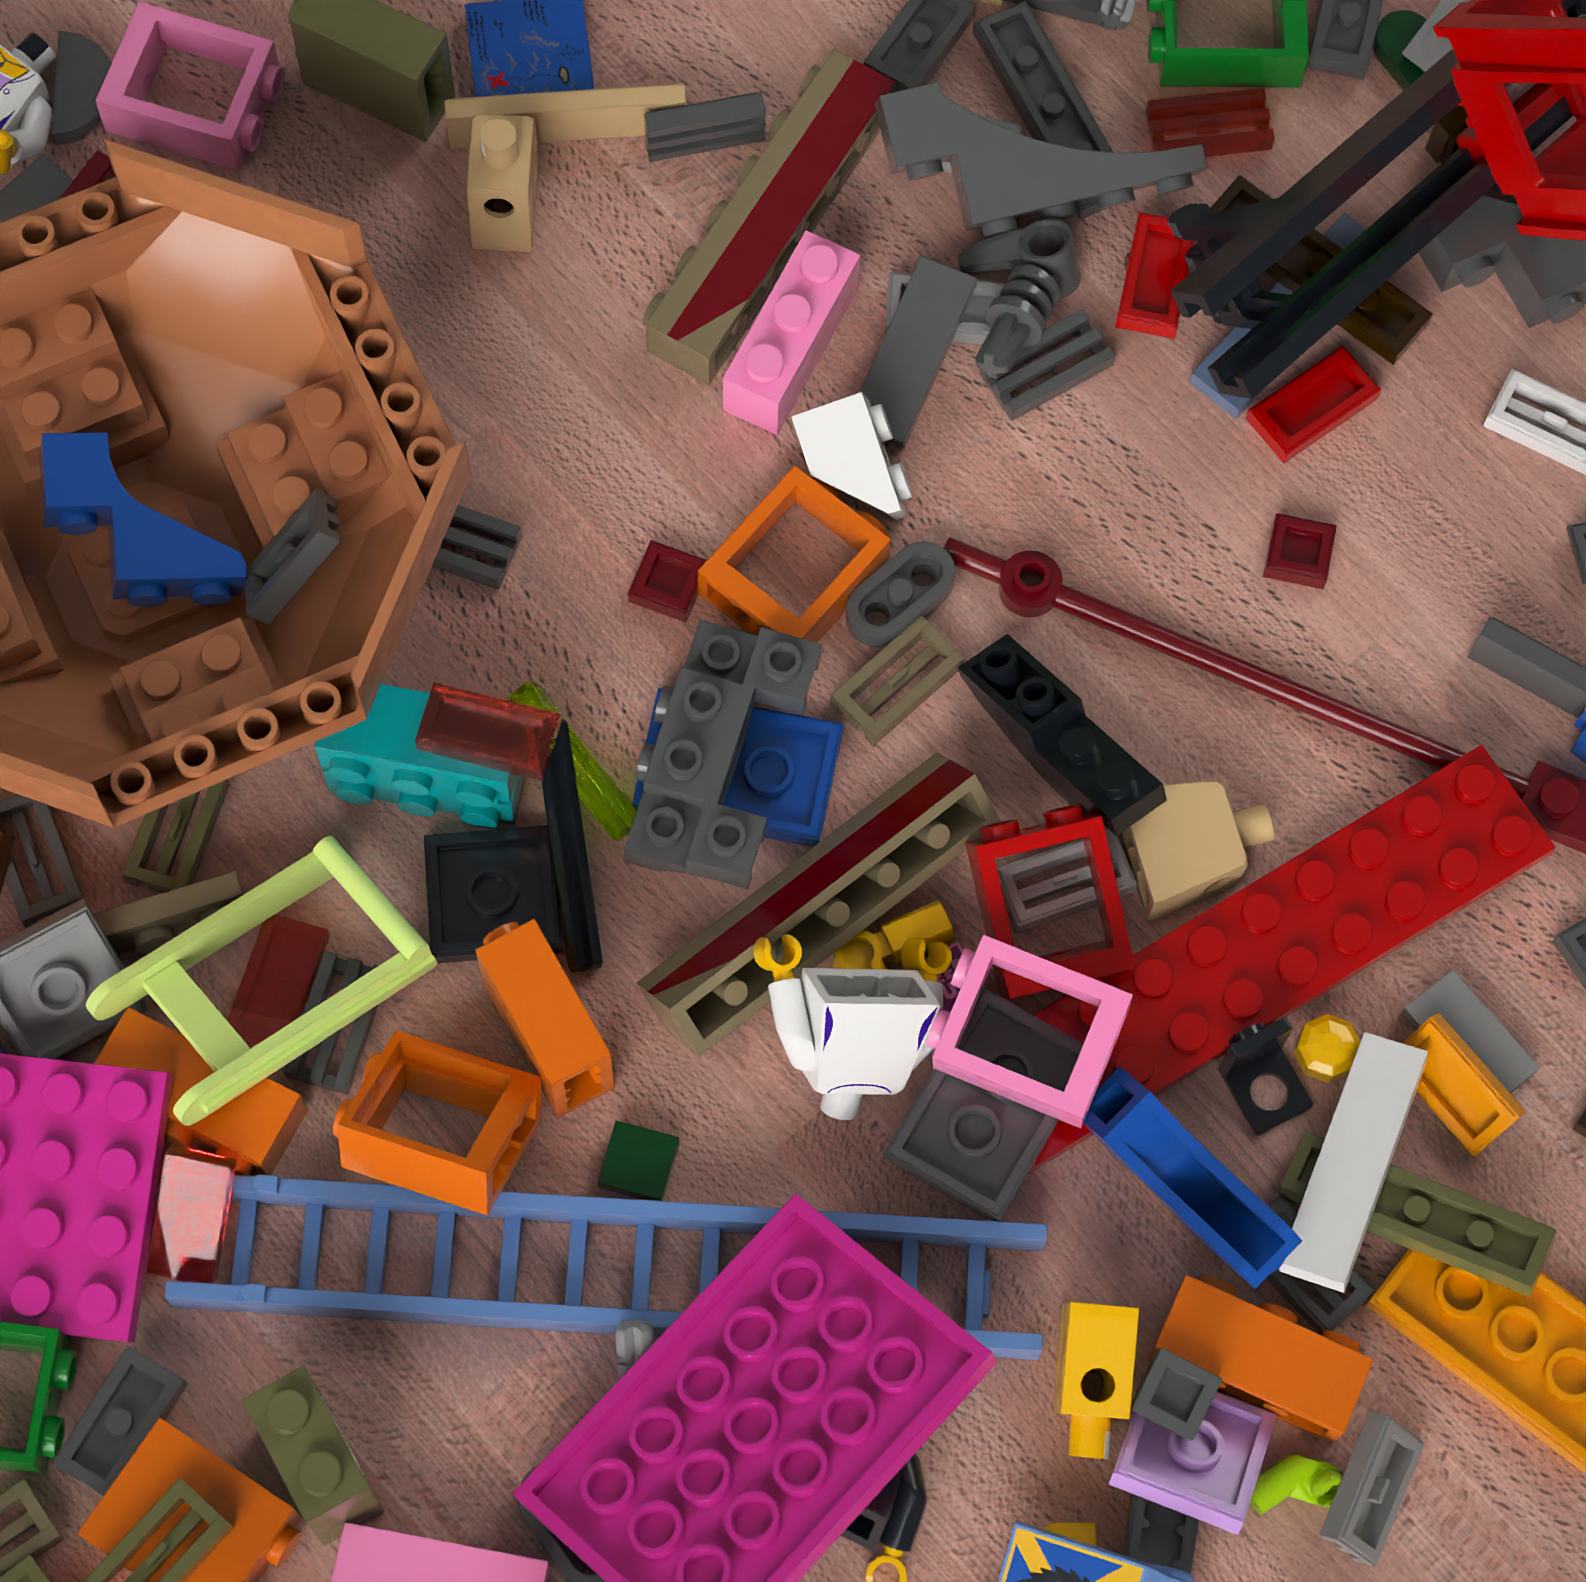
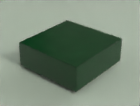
(638, 1162)

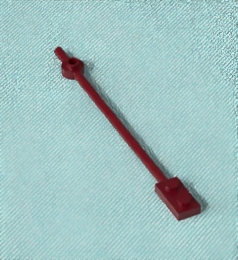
(1549, 793)

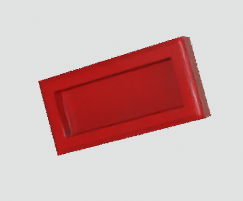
(1152, 272)
(1313, 404)

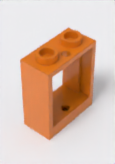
(752, 607)
(454, 1077)

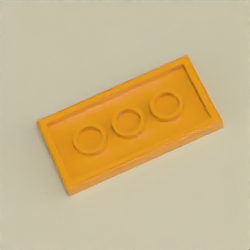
(1503, 1344)

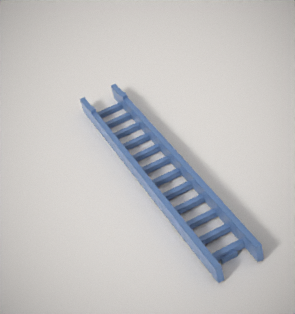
(580, 1212)

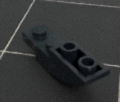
(1058, 738)

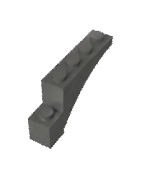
(1013, 175)
(1538, 272)

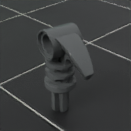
(1042, 273)

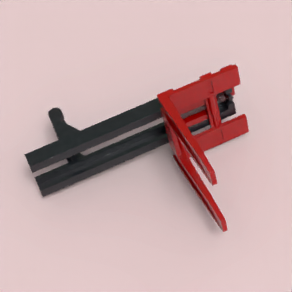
(1519, 80)

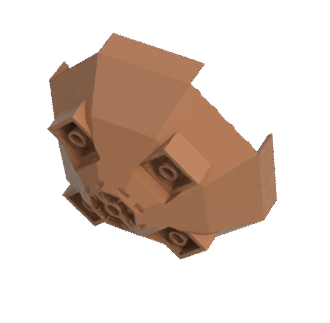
(235, 375)

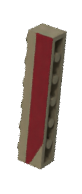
(756, 233)
(819, 900)

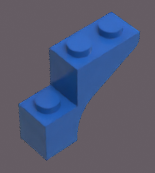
(148, 551)
(1189, 1179)

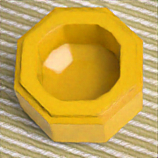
(1327, 1048)

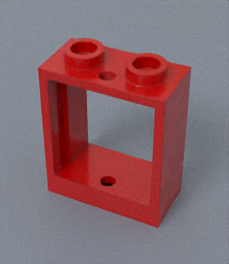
(1059, 826)

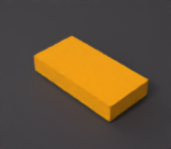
(1462, 1087)

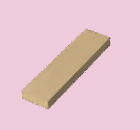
(568, 113)

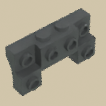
(702, 733)

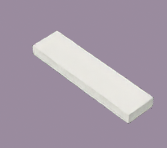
(1354, 1161)

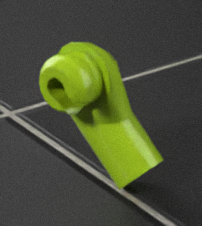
(1298, 1478)

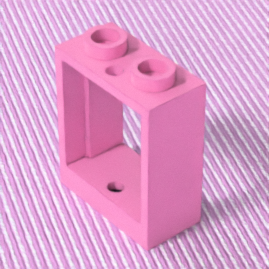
(136, 63)
(970, 977)

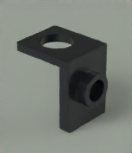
(1259, 1053)

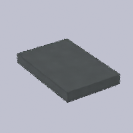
(976, 1140)

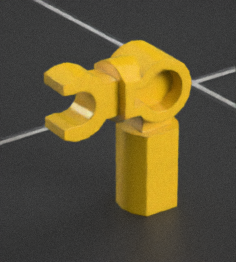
(874, 950)

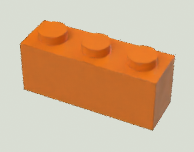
(248, 1128)
(1266, 1356)

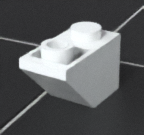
(848, 453)

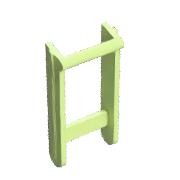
(217, 1042)

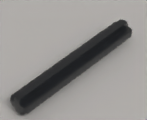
(570, 858)

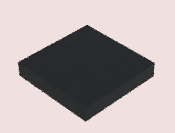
(486, 882)

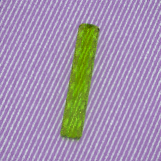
(593, 782)

